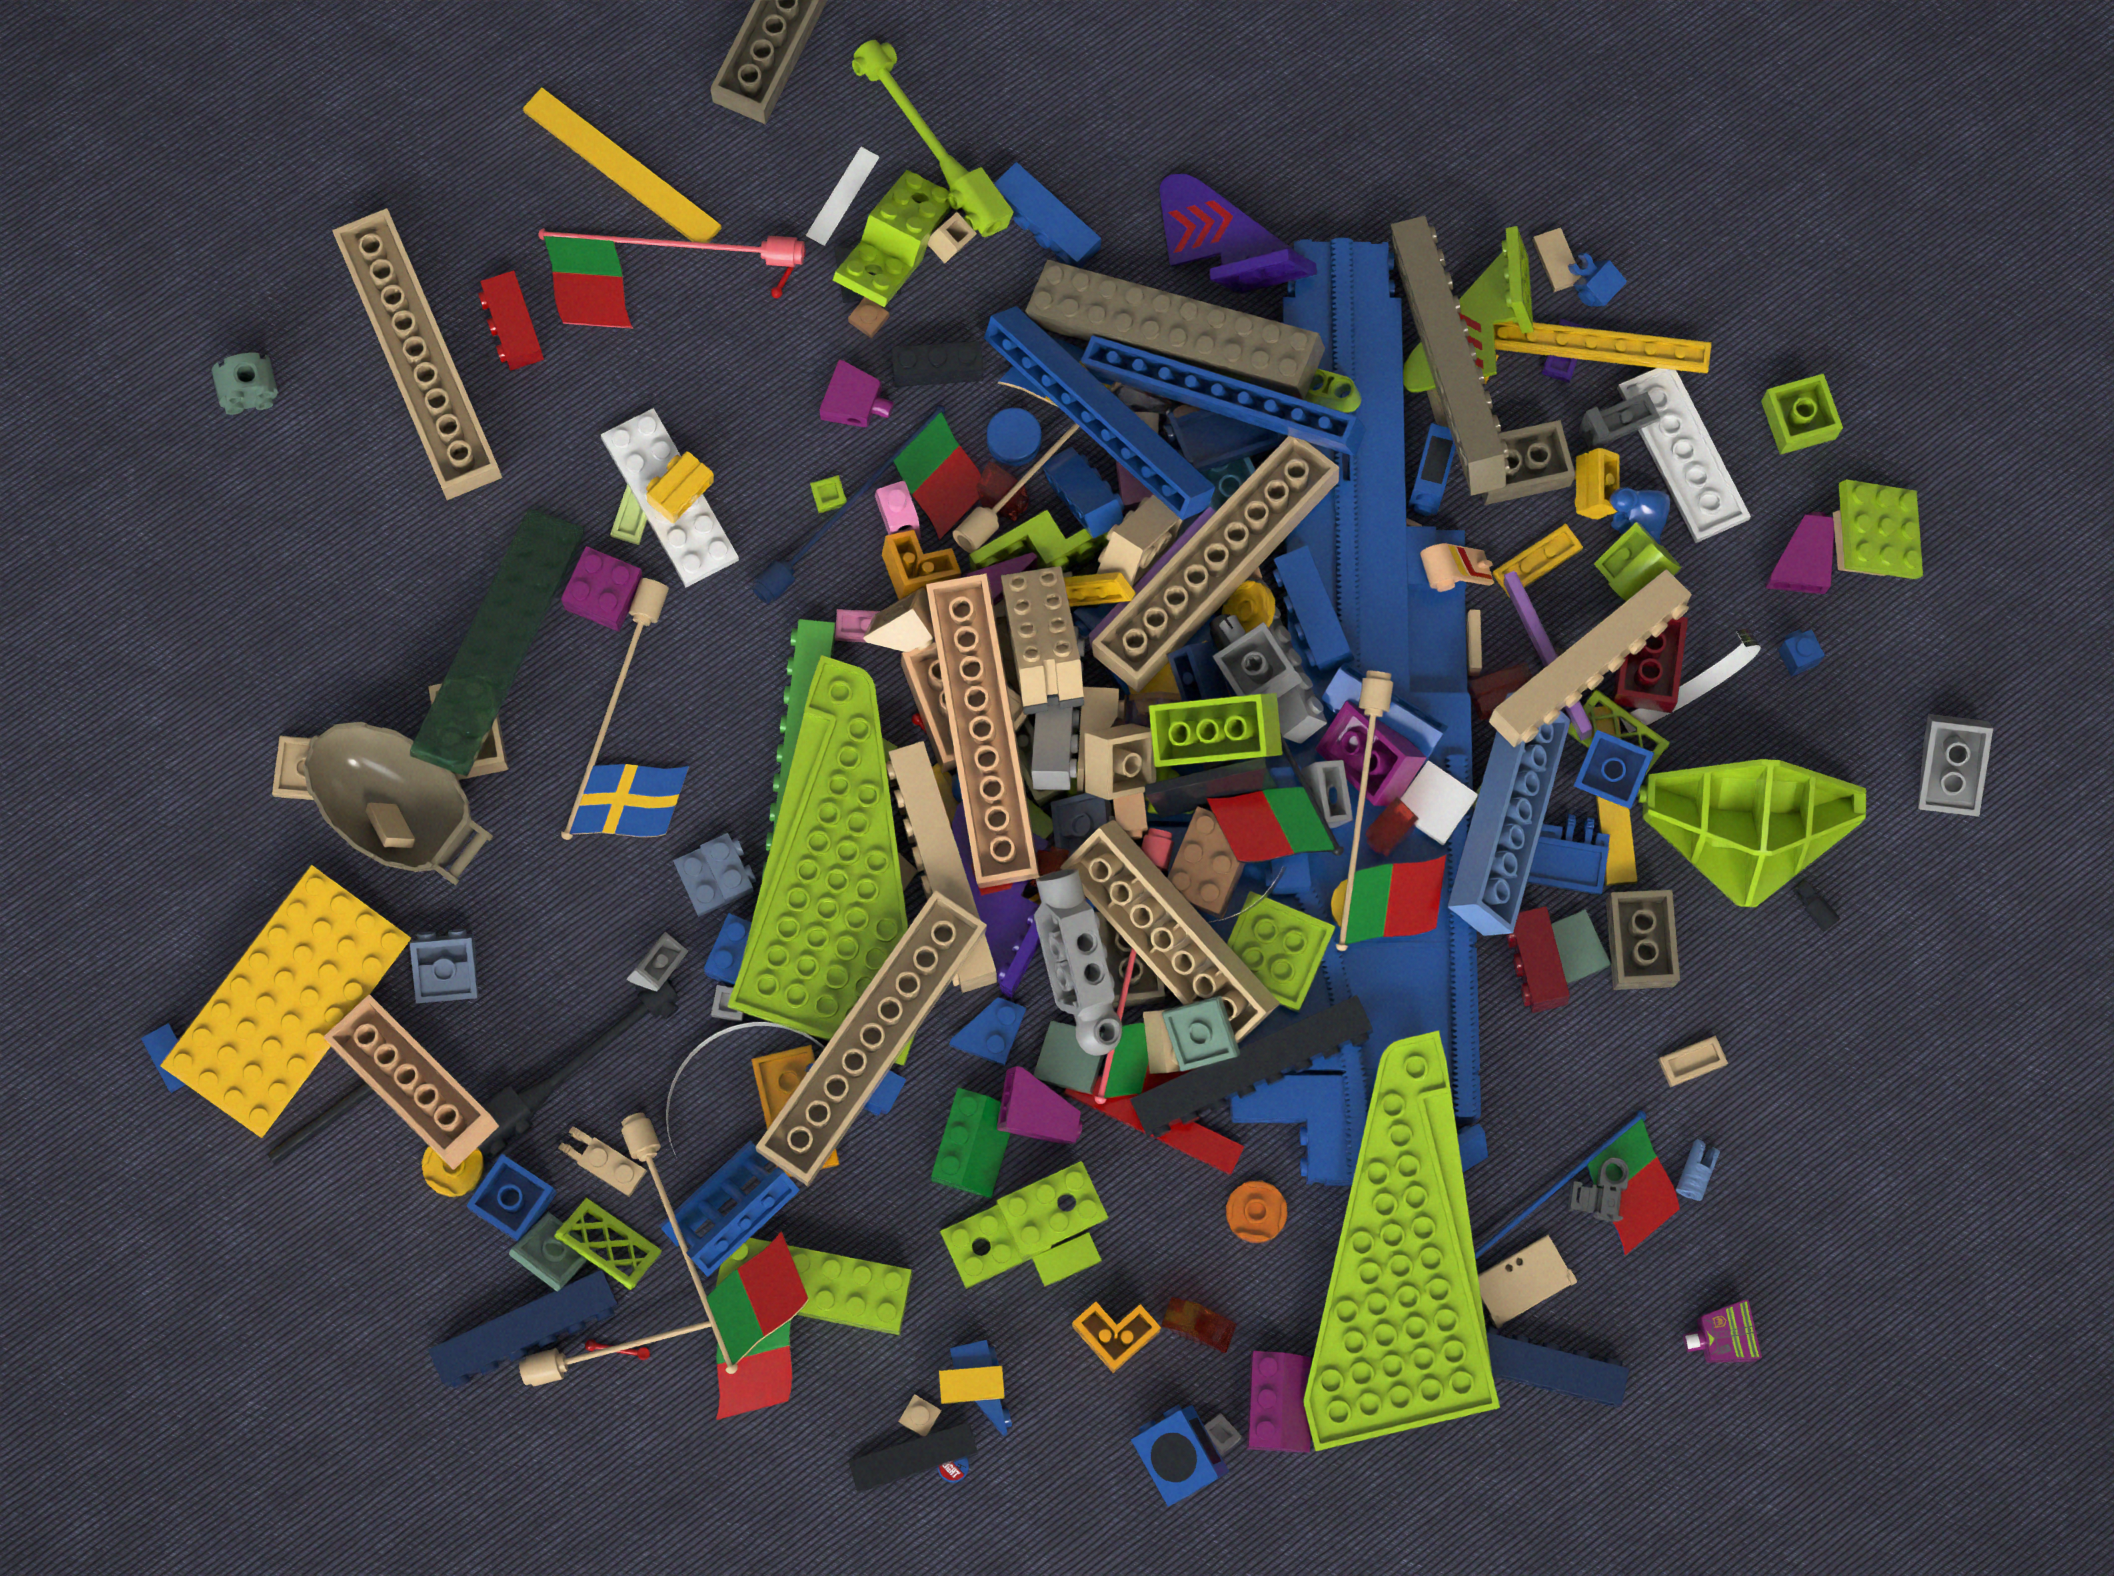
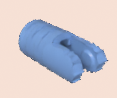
(1696, 1175)

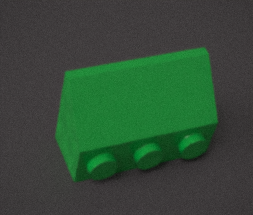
(971, 1145)

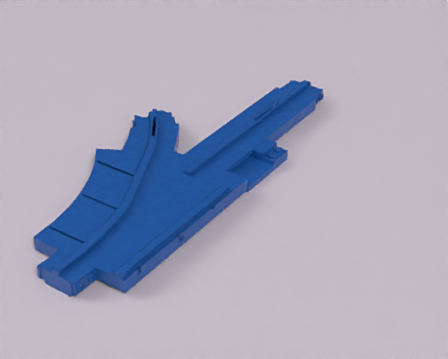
(1393, 628)

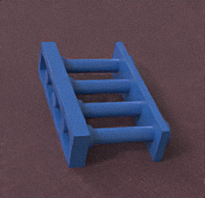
(743, 1220)

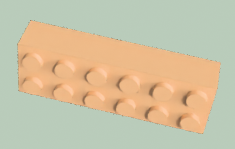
(411, 1081)

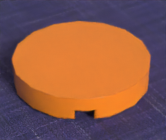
(1256, 1211)

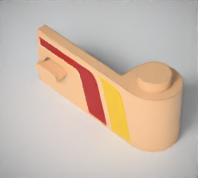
(1452, 563)

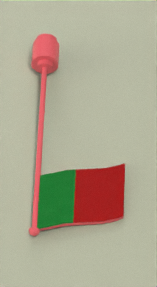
(591, 277)
(1128, 1064)

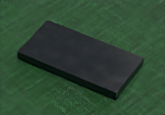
(1189, 791)

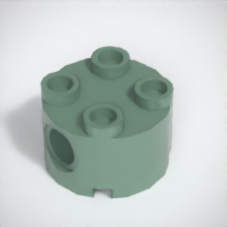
(245, 382)

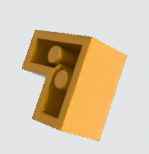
(913, 569)
(1114, 1342)

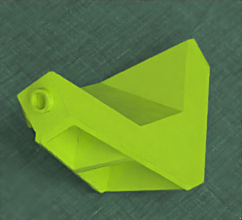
(1751, 821)

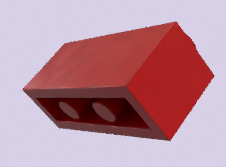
(510, 321)

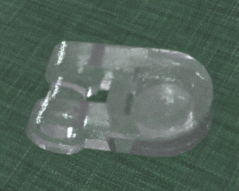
(1152, 402)

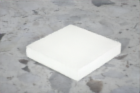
(1438, 801)

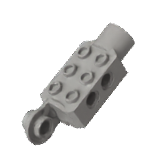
(1077, 960)

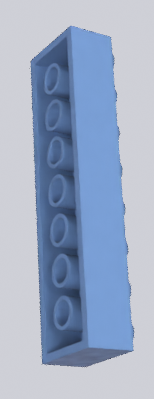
(1506, 829)

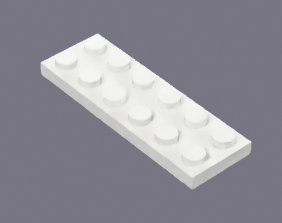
(1687, 456)
(696, 539)

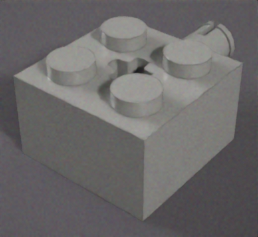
(1253, 650)

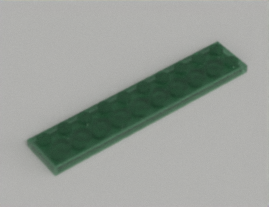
(497, 642)

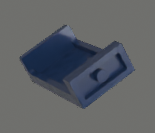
(1216, 440)

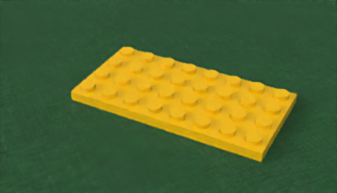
(281, 999)

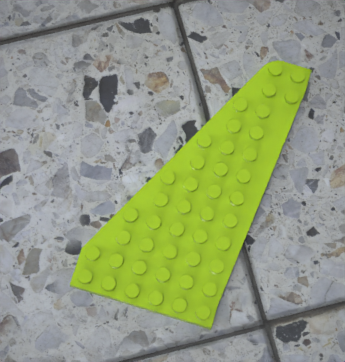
(833, 868)

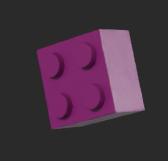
(602, 588)

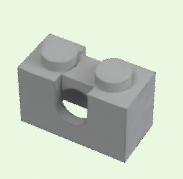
(1322, 777)

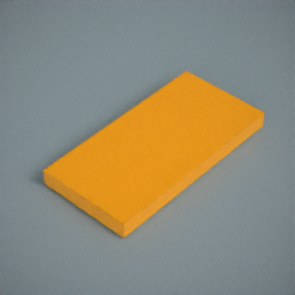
(777, 1080)

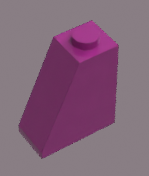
(1807, 557)
(1036, 1110)

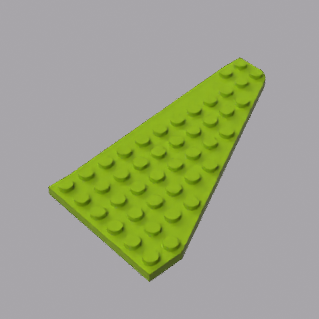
(1404, 1296)

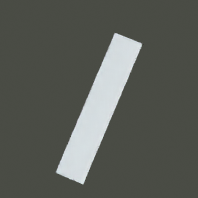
(842, 196)

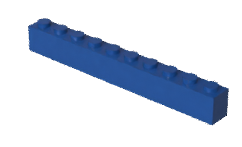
(1224, 395)
(1099, 413)

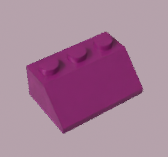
(1276, 1402)

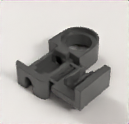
(1603, 1199)

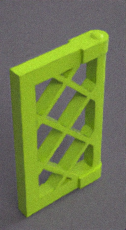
(1617, 711)
(608, 1221)

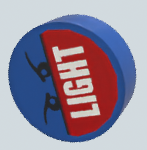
(954, 1471)

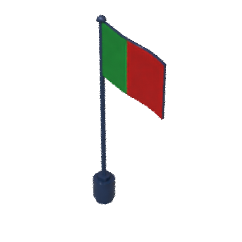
(936, 476)

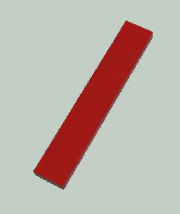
(1189, 1138)

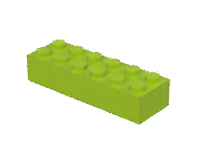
(841, 1287)

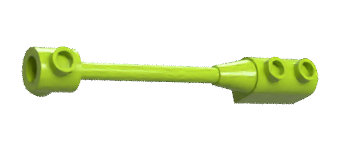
(971, 190)

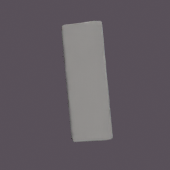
(658, 963)

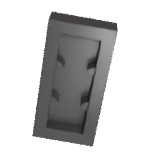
(1617, 421)

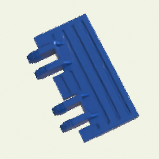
(1570, 863)

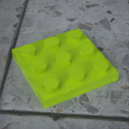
(1880, 529)
(1280, 947)

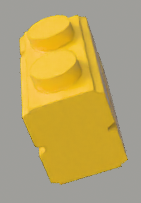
(1596, 479)
(679, 486)

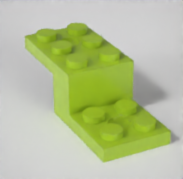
(894, 238)
(1045, 541)
(1024, 1224)

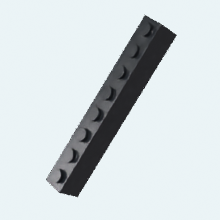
(1258, 1063)

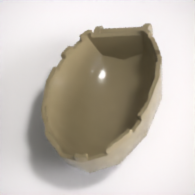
(373, 765)

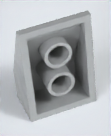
(1954, 764)

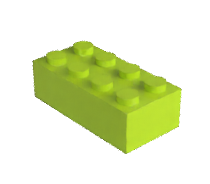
(1215, 730)

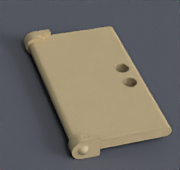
(1526, 1284)

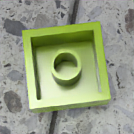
(1801, 414)

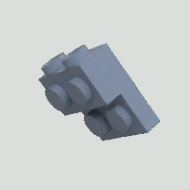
(1078, 819)
(715, 874)
(444, 966)

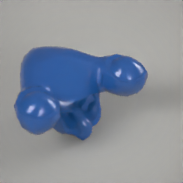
(1640, 506)

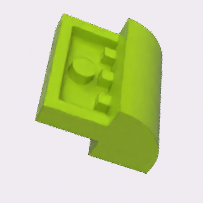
(1635, 562)

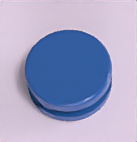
(1014, 437)

